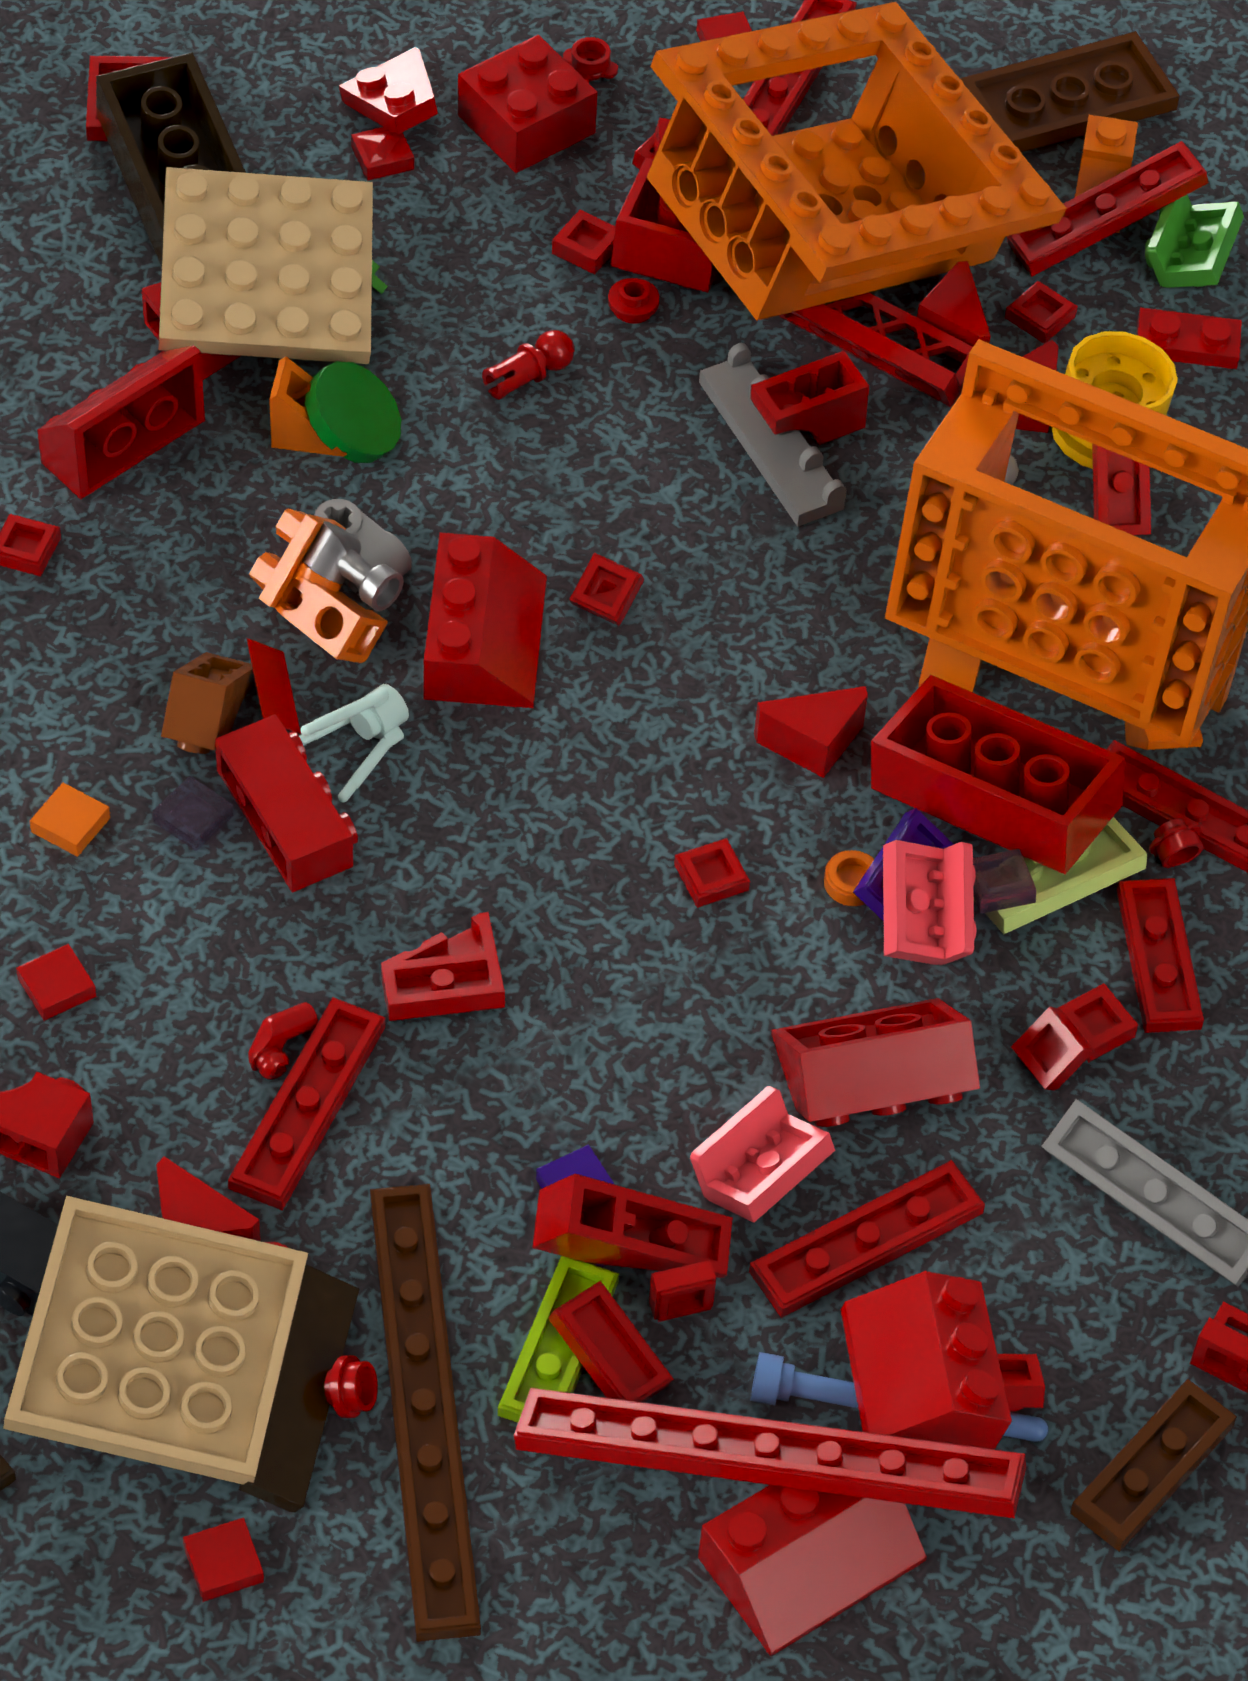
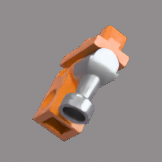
(308, 582)

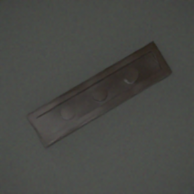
(300, 1402)

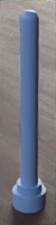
(780, 1381)

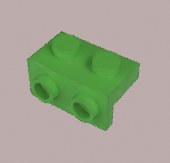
(1192, 242)

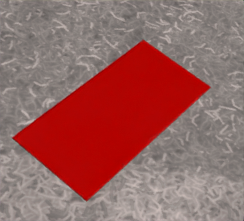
(273, 684)

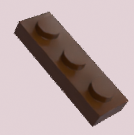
(1153, 1465)

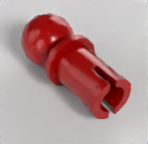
(552, 352)

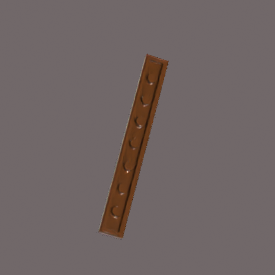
(424, 1415)

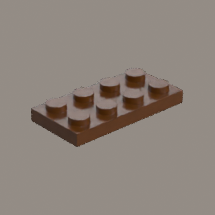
(1055, 93)

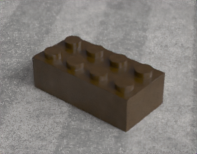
(159, 120)

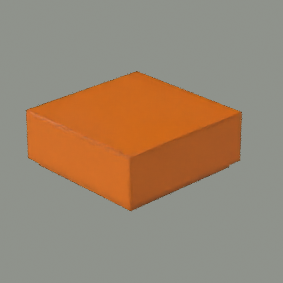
(70, 819)

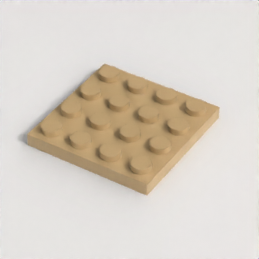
(267, 265)
(157, 1341)

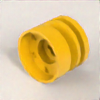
(1125, 367)

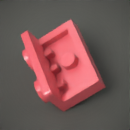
(928, 902)
(758, 1156)

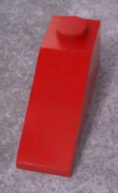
(628, 1227)

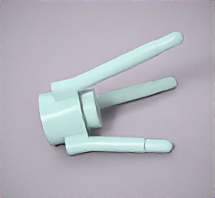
(372, 716)

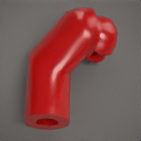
(272, 1035)

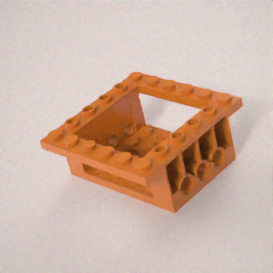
(847, 202)
(1061, 591)

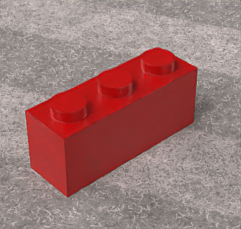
(286, 802)

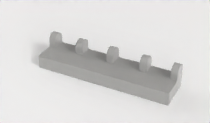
(783, 459)
(1152, 1190)

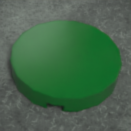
(353, 412)

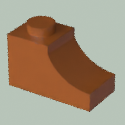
(205, 701)

